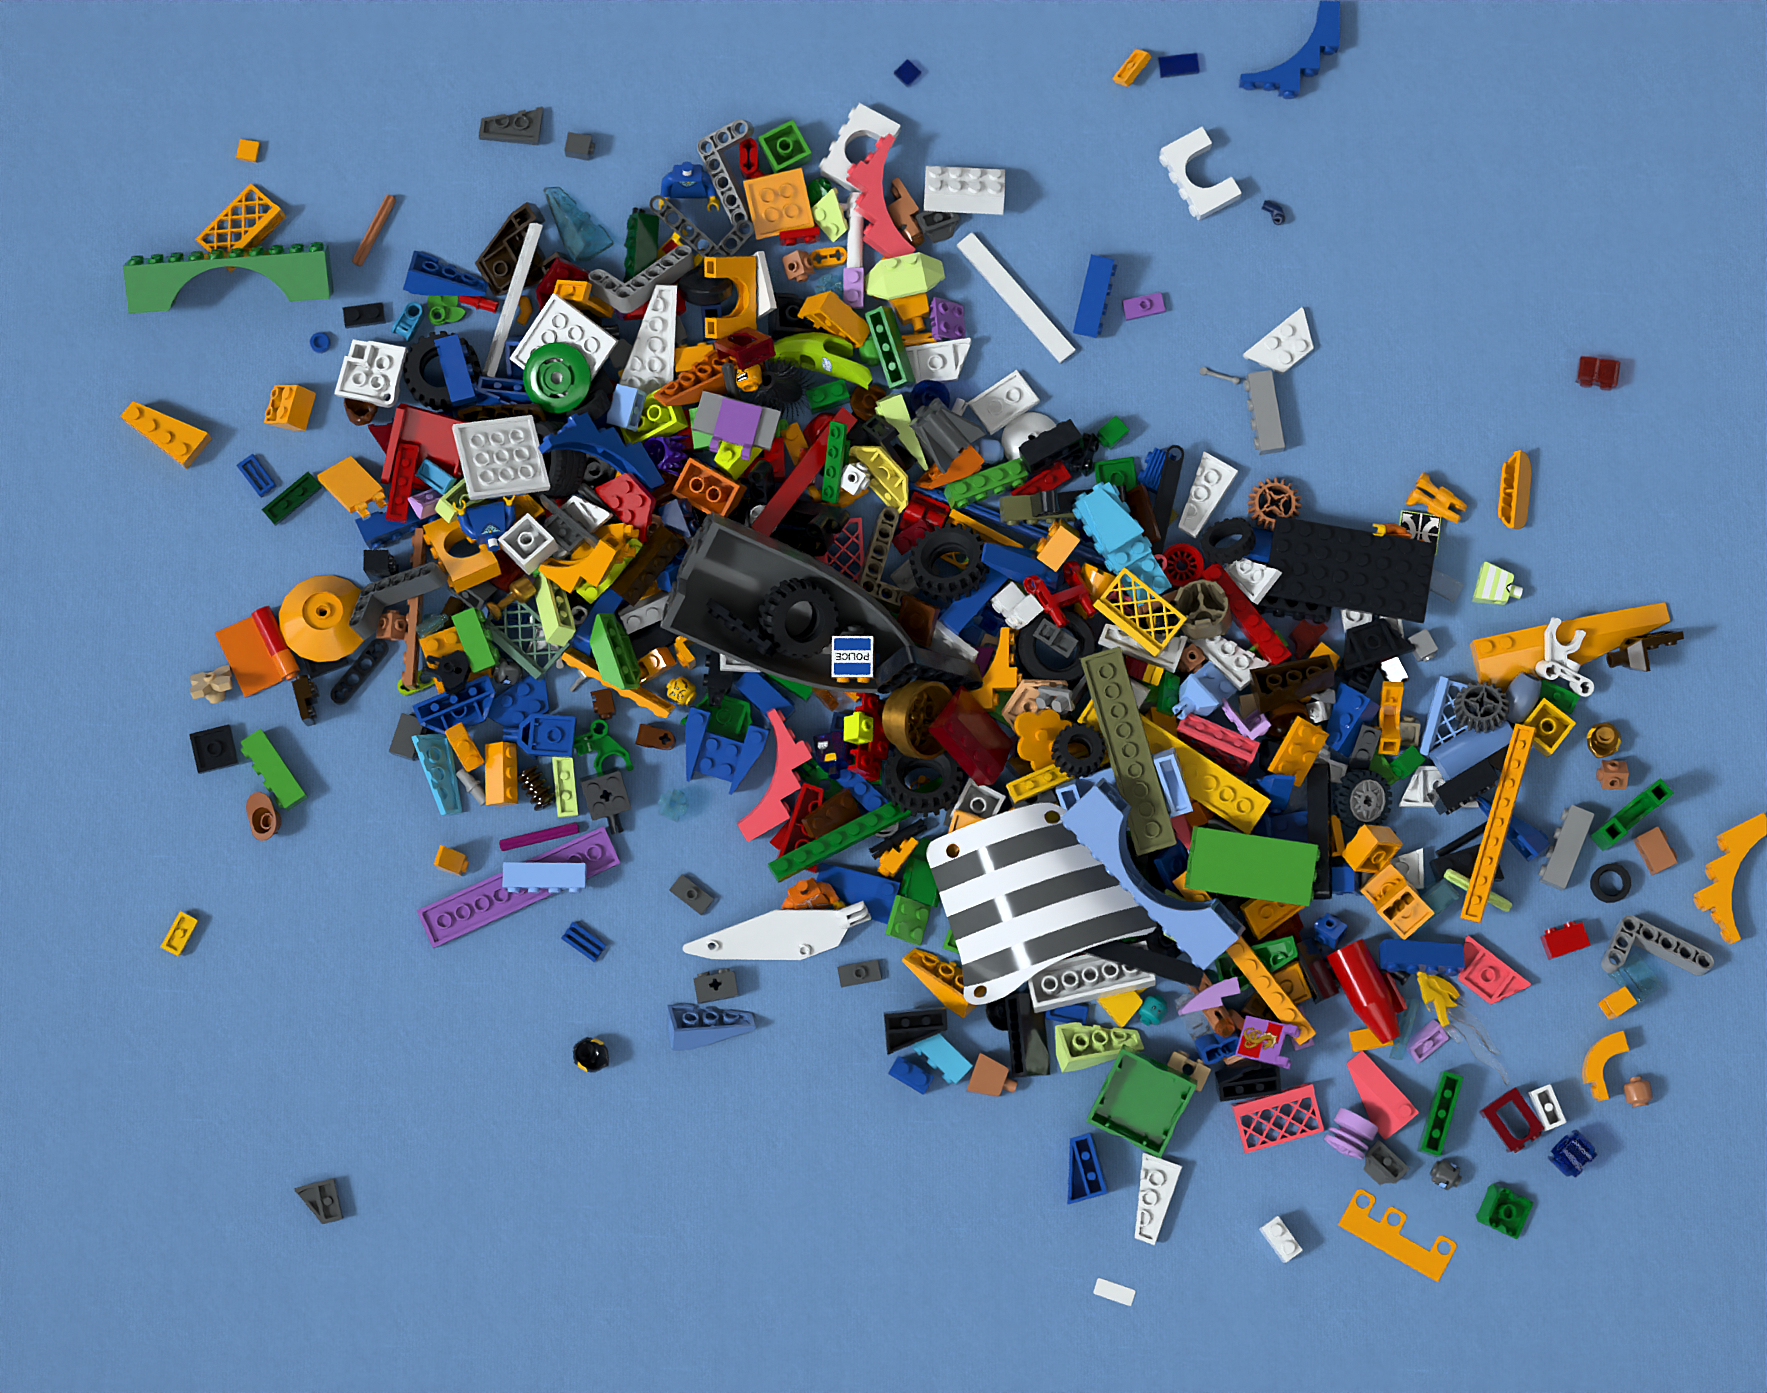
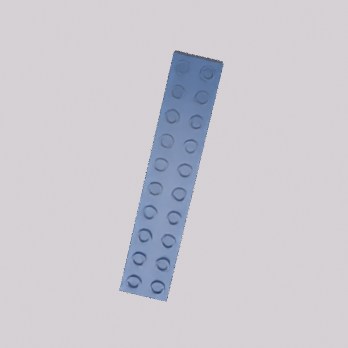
(1198, 927)

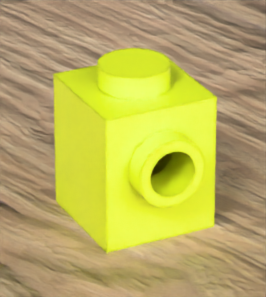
(858, 728)

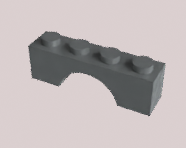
(622, 349)

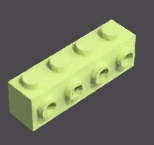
(554, 611)

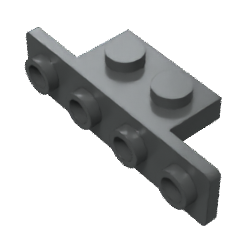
(564, 529)

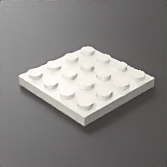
(565, 324)
(500, 457)

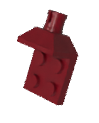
(560, 270)

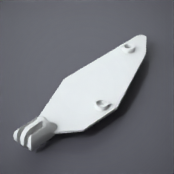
(781, 935)

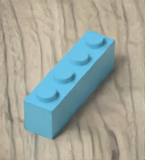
(944, 1057)

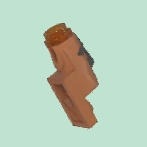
(903, 214)
(1217, 1016)

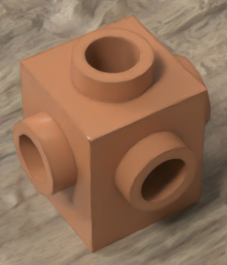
(798, 266)
(391, 626)
(1195, 663)
(1613, 774)

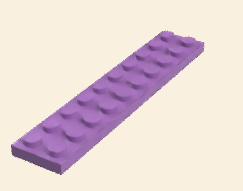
(490, 901)

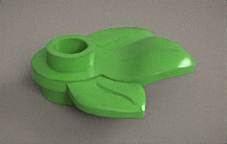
(447, 307)

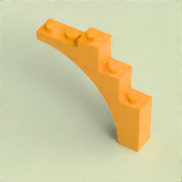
(1001, 674)
(1722, 871)

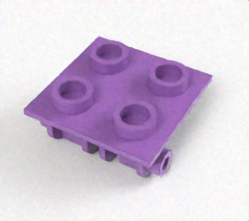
(947, 320)

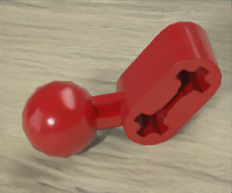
(755, 171)

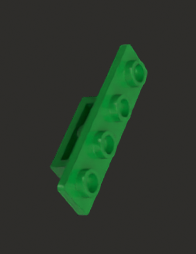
(836, 460)

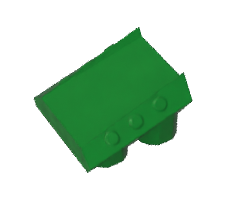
(919, 883)
(1504, 1210)

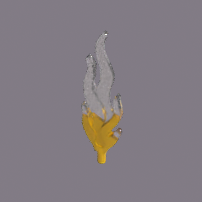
(1436, 995)

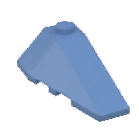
(698, 1027)

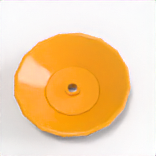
(315, 635)

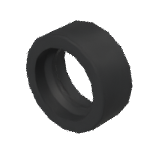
(1600, 895)

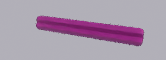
(539, 836)

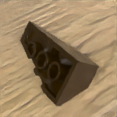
(491, 412)

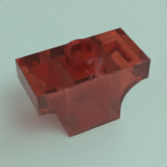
(1306, 637)
(1288, 928)

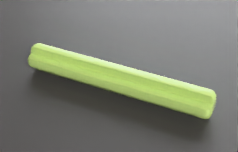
(1464, 882)

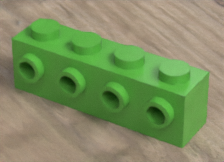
(985, 484)

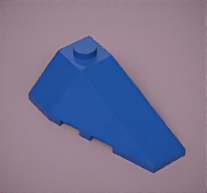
(432, 278)
(1018, 564)

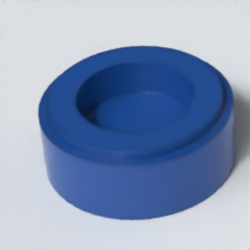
(320, 342)

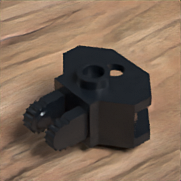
(451, 671)

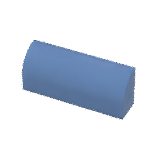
(1469, 749)

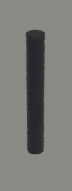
(1461, 840)

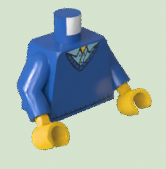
(688, 182)
(487, 521)

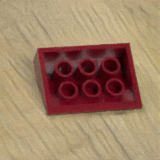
(972, 737)

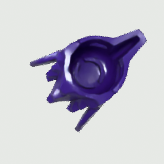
(666, 453)

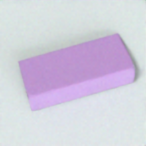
(425, 503)
(1426, 1041)

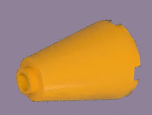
(1097, 582)

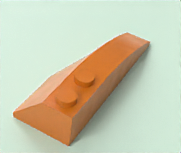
(702, 377)

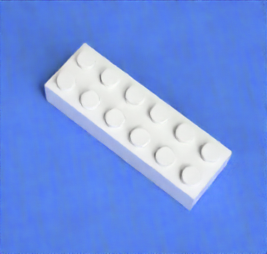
(1084, 980)

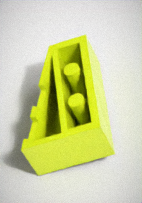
(730, 461)

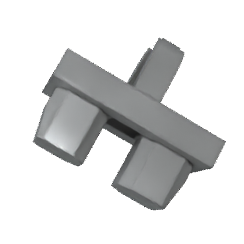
(1061, 703)

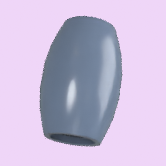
(1522, 697)

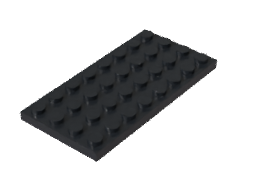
(1351, 569)

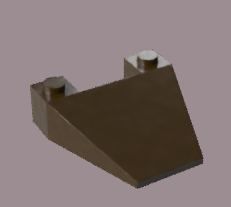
(502, 253)

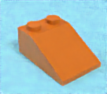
(966, 464)

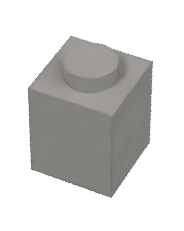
(1424, 646)

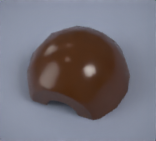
(1284, 717)

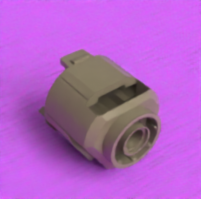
(1203, 600)

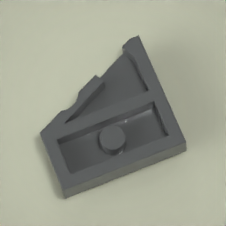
(322, 1200)

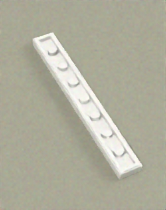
(1016, 298)
(512, 300)

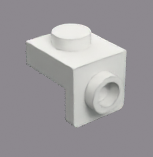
(1319, 711)

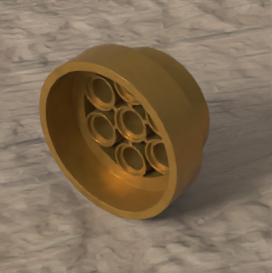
(910, 714)

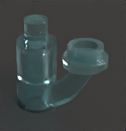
(430, 624)

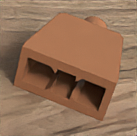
(990, 1078)

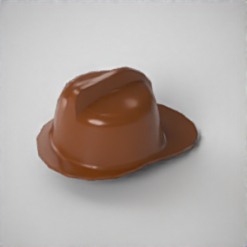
(262, 816)

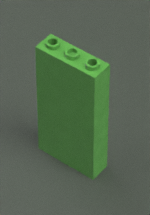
(1251, 866)

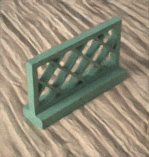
(517, 652)

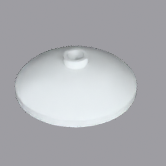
(1020, 429)

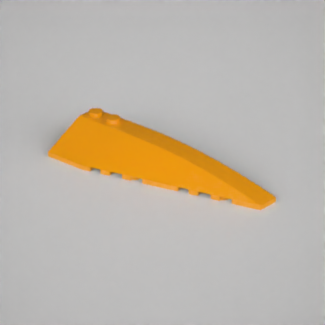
(1505, 655)

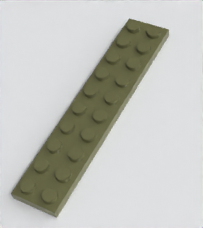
(1128, 750)

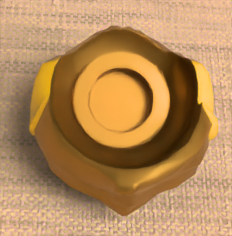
(1603, 739)

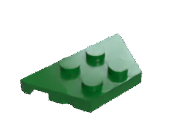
(729, 720)

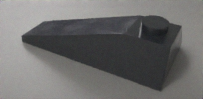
(784, 319)

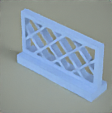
(1435, 713)

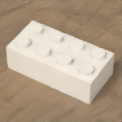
(964, 190)

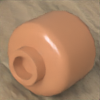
(1638, 1092)

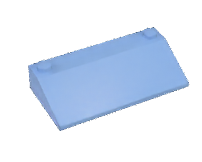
(1168, 772)

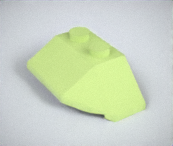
(904, 276)

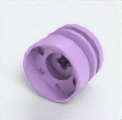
(1351, 1133)

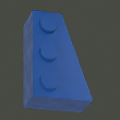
(456, 370)
(501, 391)
(1347, 717)
(1345, 880)
(1085, 1170)

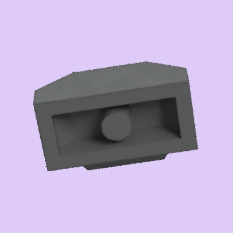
(938, 224)
(1384, 1165)

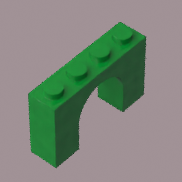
(1631, 814)

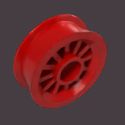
(1194, 554)

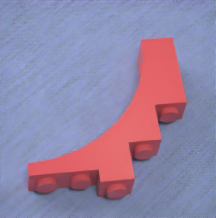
(871, 205)
(789, 755)

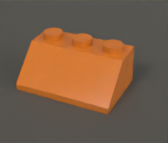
(708, 488)

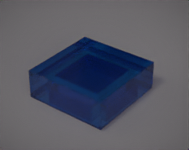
(907, 73)

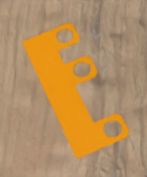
(1391, 1242)

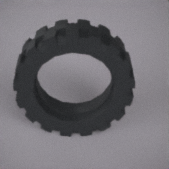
(1221, 530)

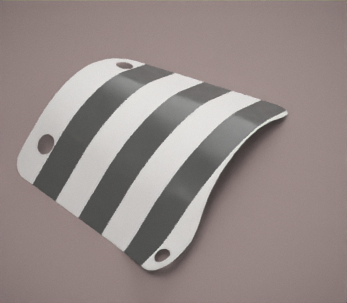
(1026, 898)

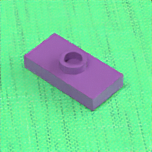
(1143, 306)

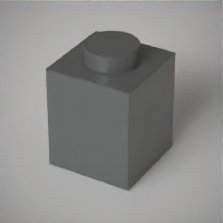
(579, 146)

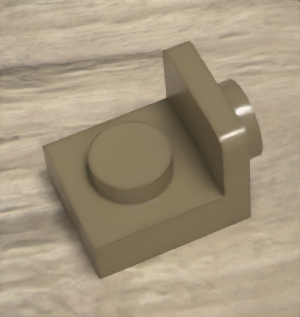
(1409, 730)

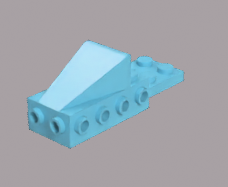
(1119, 539)

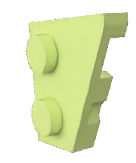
(830, 215)

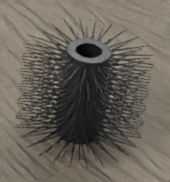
(782, 386)

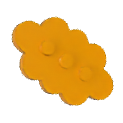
(1038, 736)

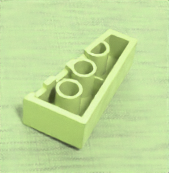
(458, 492)

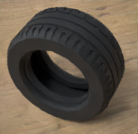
(563, 467)
(1027, 650)

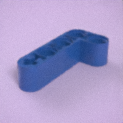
(607, 603)

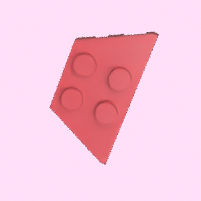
(1488, 975)

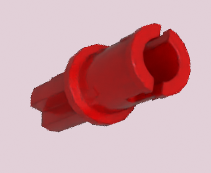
(480, 302)

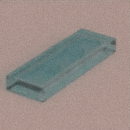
(1405, 1025)

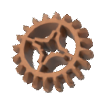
(1270, 497)

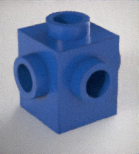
(1330, 930)

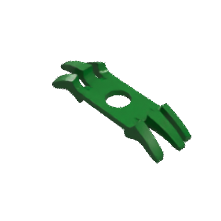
(816, 775)

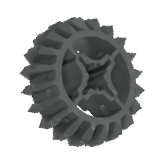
(1491, 713)

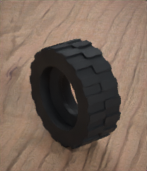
(594, 404)

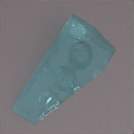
(578, 233)

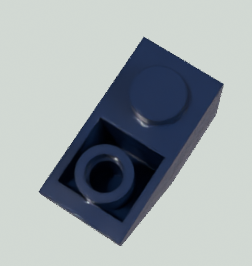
(679, 517)

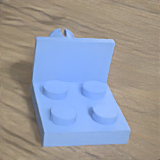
(1203, 692)

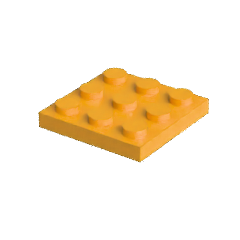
(778, 203)
(443, 644)

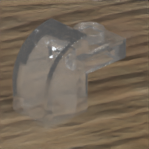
(1194, 1022)

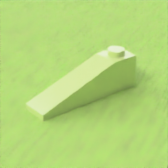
(894, 411)
(1088, 1046)

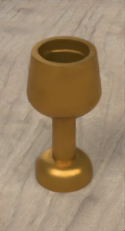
(520, 590)

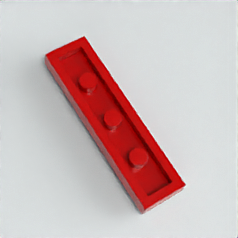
(402, 482)

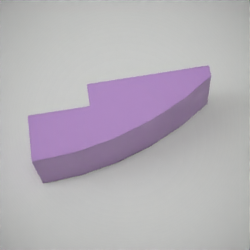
(1211, 996)

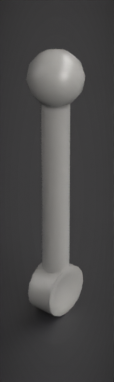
(1203, 371)

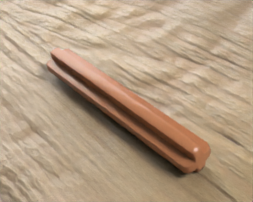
(373, 230)

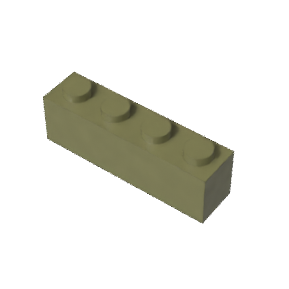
(1018, 509)

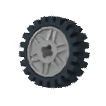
(1362, 799)

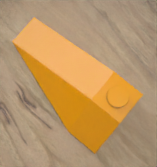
(942, 980)

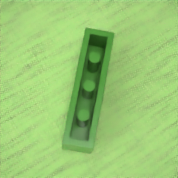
(273, 769)

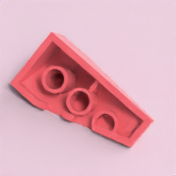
(1381, 1098)

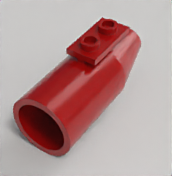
(1368, 992)

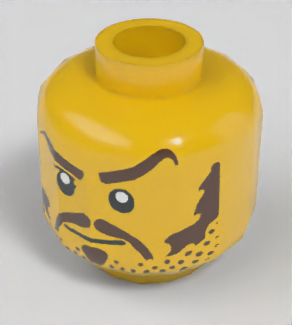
(681, 691)

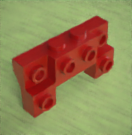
(872, 753)

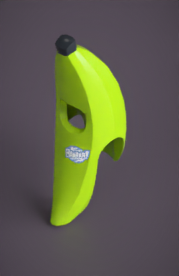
(824, 355)

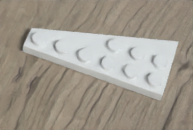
(652, 354)

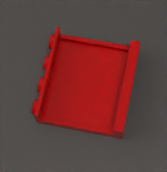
(432, 434)

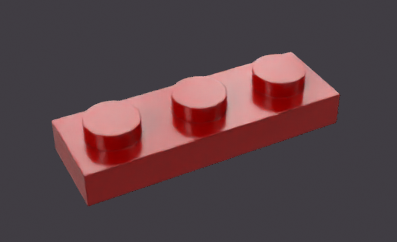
(1044, 481)

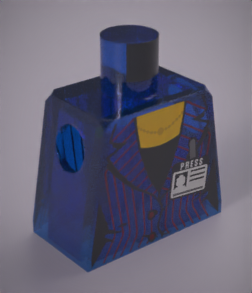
(833, 753)

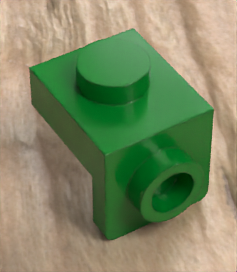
(817, 190)

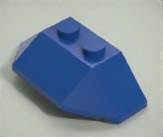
(467, 706)

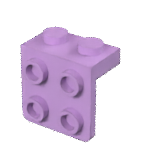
(1252, 725)

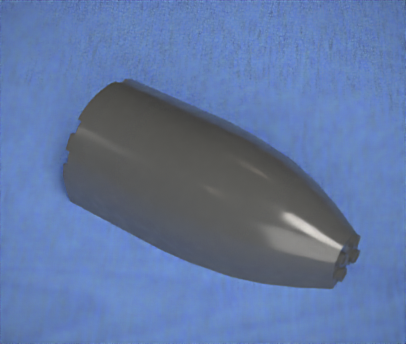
(737, 571)

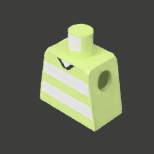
(1495, 586)

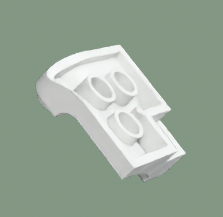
(372, 373)

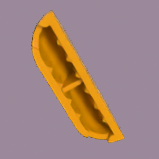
(1515, 490)

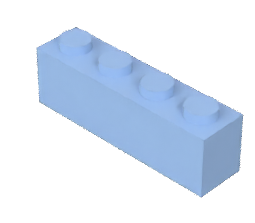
(544, 877)

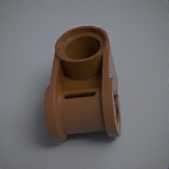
(651, 737)

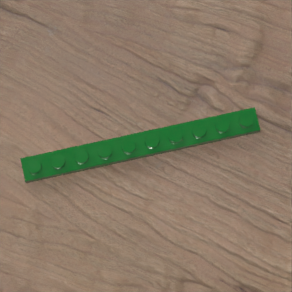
(842, 837)

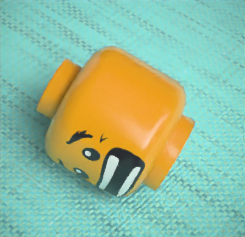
(749, 378)

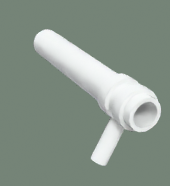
(855, 232)

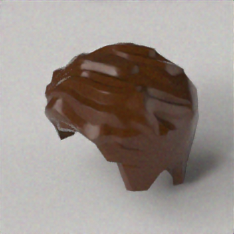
(359, 411)

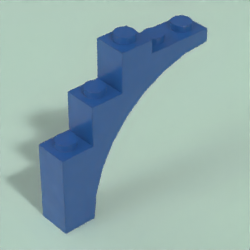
(1306, 61)
(606, 445)

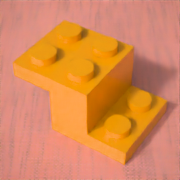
(1396, 900)

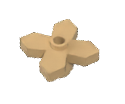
(211, 684)

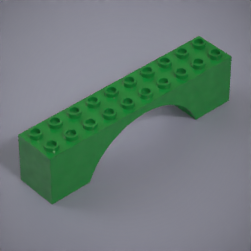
(297, 270)

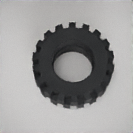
(1082, 735)

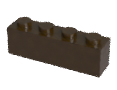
(647, 565)

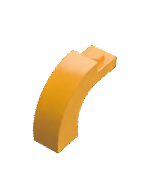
(1389, 717)
(1595, 1060)

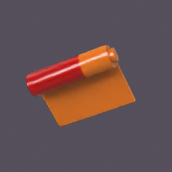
(257, 652)

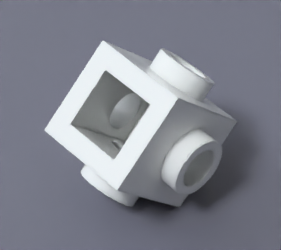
(855, 478)

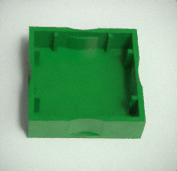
(1141, 1101)

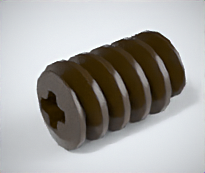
(535, 788)

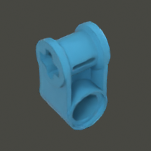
(408, 322)

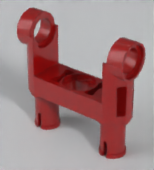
(1077, 593)

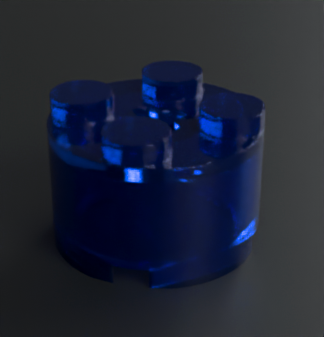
(928, 390)
(1572, 1154)

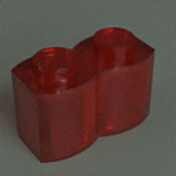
(1597, 372)

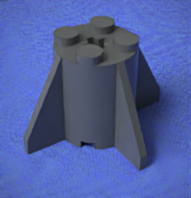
(943, 433)

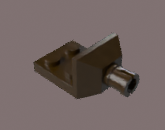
(1634, 653)

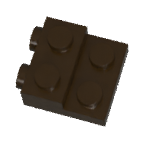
(306, 695)

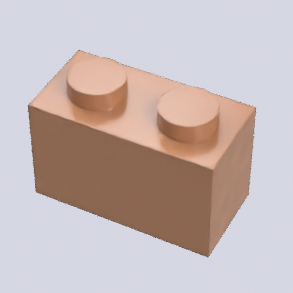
(1655, 850)

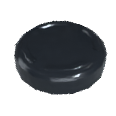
(702, 290)

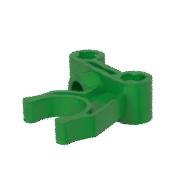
(602, 744)

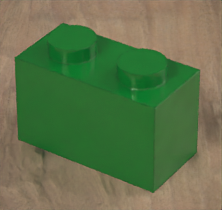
(828, 396)

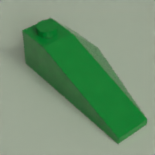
(1271, 953)

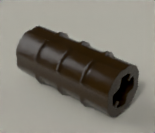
(451, 608)

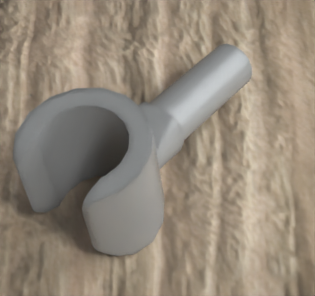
(582, 677)

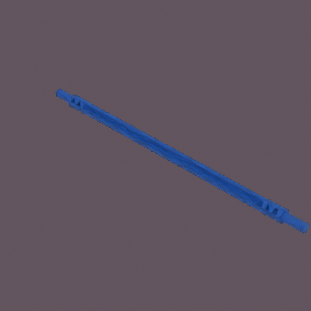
(994, 517)

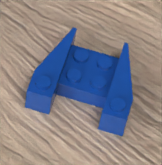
(719, 754)

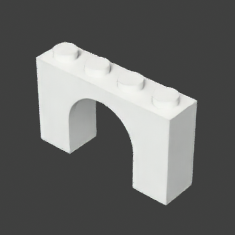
(862, 123)
(1201, 200)

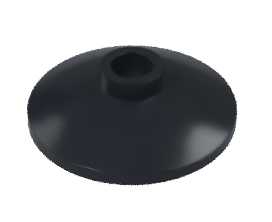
(997, 1014)

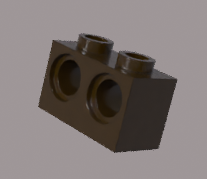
(1258, 1008)

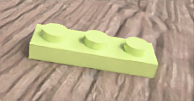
(565, 787)

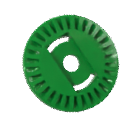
(574, 372)

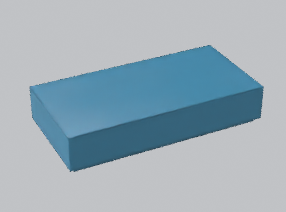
(435, 476)

